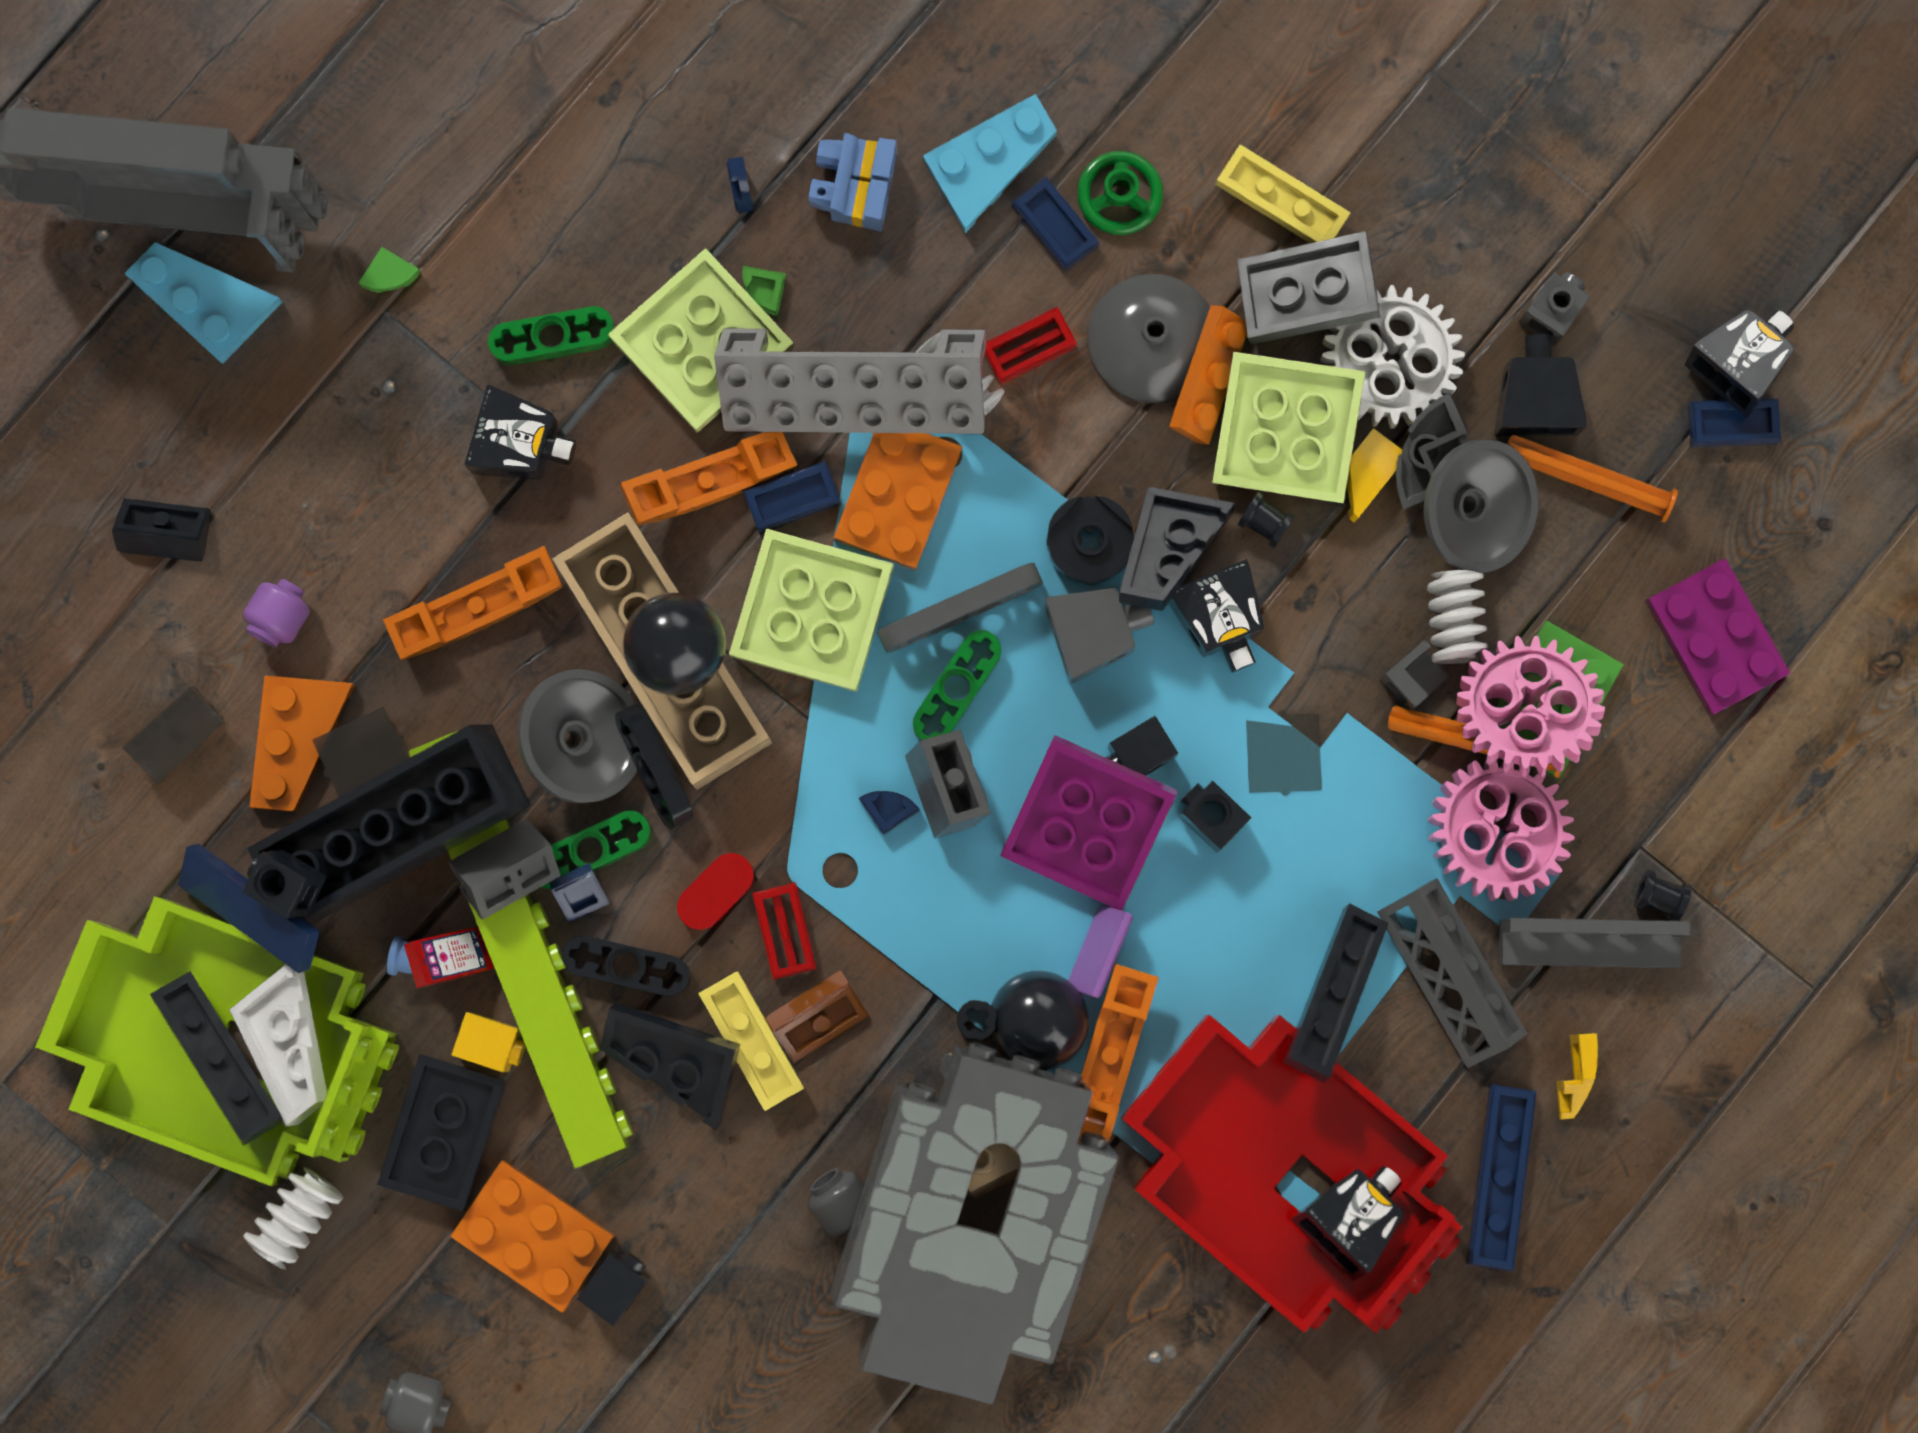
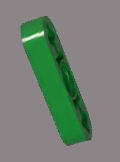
(522, 350)
(965, 654)
(616, 826)

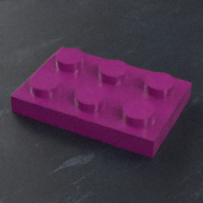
(1717, 637)

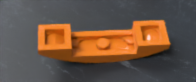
(708, 479)
(474, 605)
(1114, 1045)

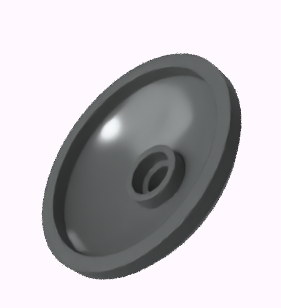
(1125, 353)
(1497, 510)
(585, 707)

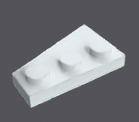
(284, 1043)

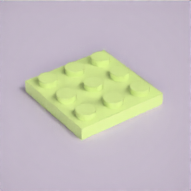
(679, 330)
(1288, 427)
(811, 610)

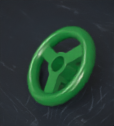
(1120, 177)

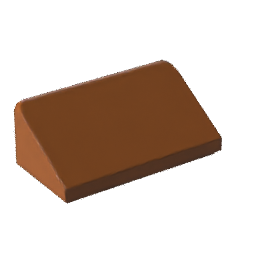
(816, 1016)

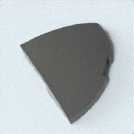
(1429, 440)

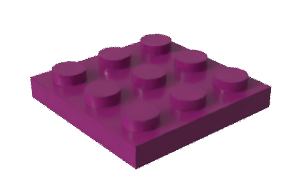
(1088, 823)

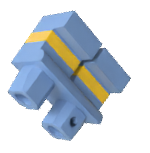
(861, 180)

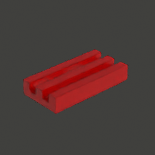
(1036, 361)
(776, 893)

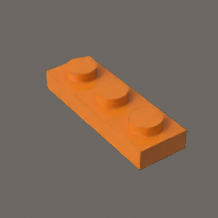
(1208, 375)

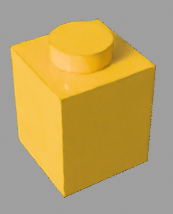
(489, 1043)

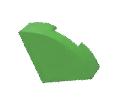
(388, 273)
(765, 288)

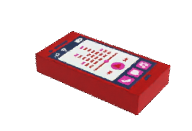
(448, 957)

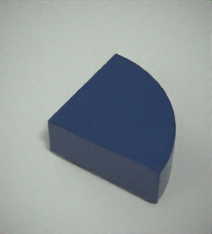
(739, 184)
(888, 809)

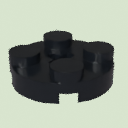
(1089, 514)

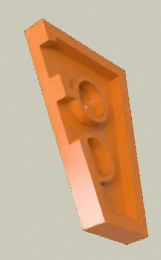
(285, 755)

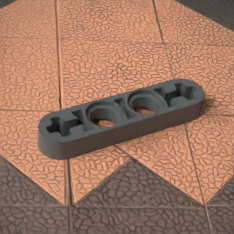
(960, 607)

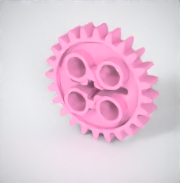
(1557, 733)
(1536, 846)

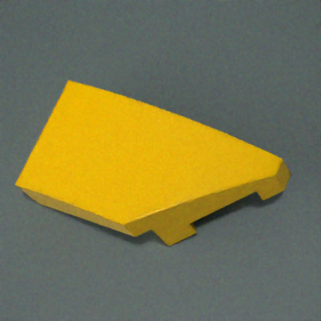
(1369, 471)
(1573, 1093)

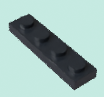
(1336, 993)
(216, 1058)

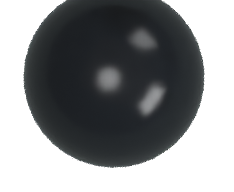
(674, 643)
(1040, 1019)

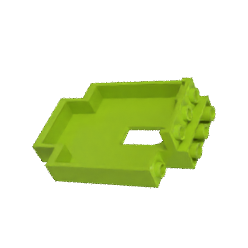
(144, 1079)

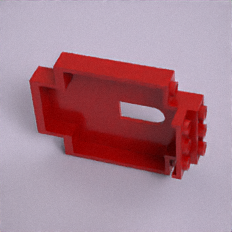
(1231, 1131)

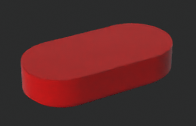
(715, 891)

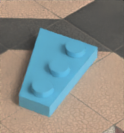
(988, 157)
(203, 300)

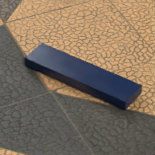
(222, 891)
(1501, 1177)

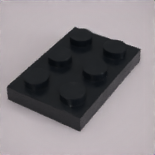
(442, 1132)

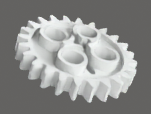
(1426, 338)

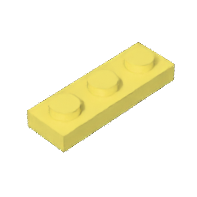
(1281, 197)
(759, 1052)

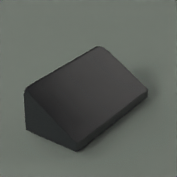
(162, 529)

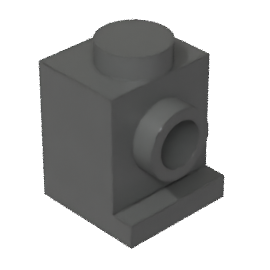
(1545, 316)

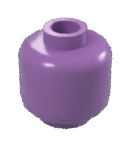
(276, 613)

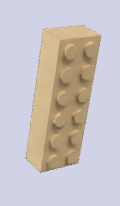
(704, 728)

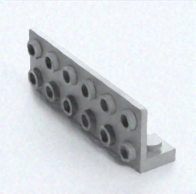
(851, 389)

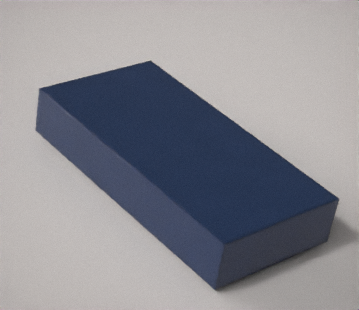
(1055, 224)
(1723, 425)
(792, 497)

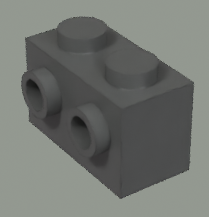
(947, 783)

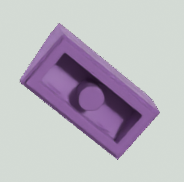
(1100, 950)

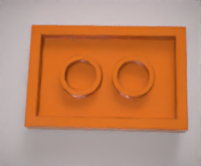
(898, 496)
(532, 1236)

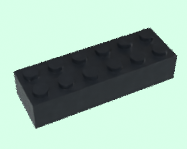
(403, 817)

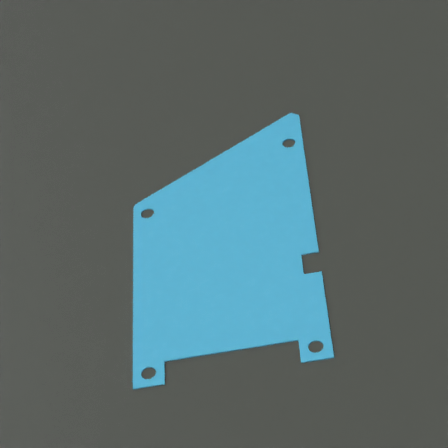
(1220, 929)

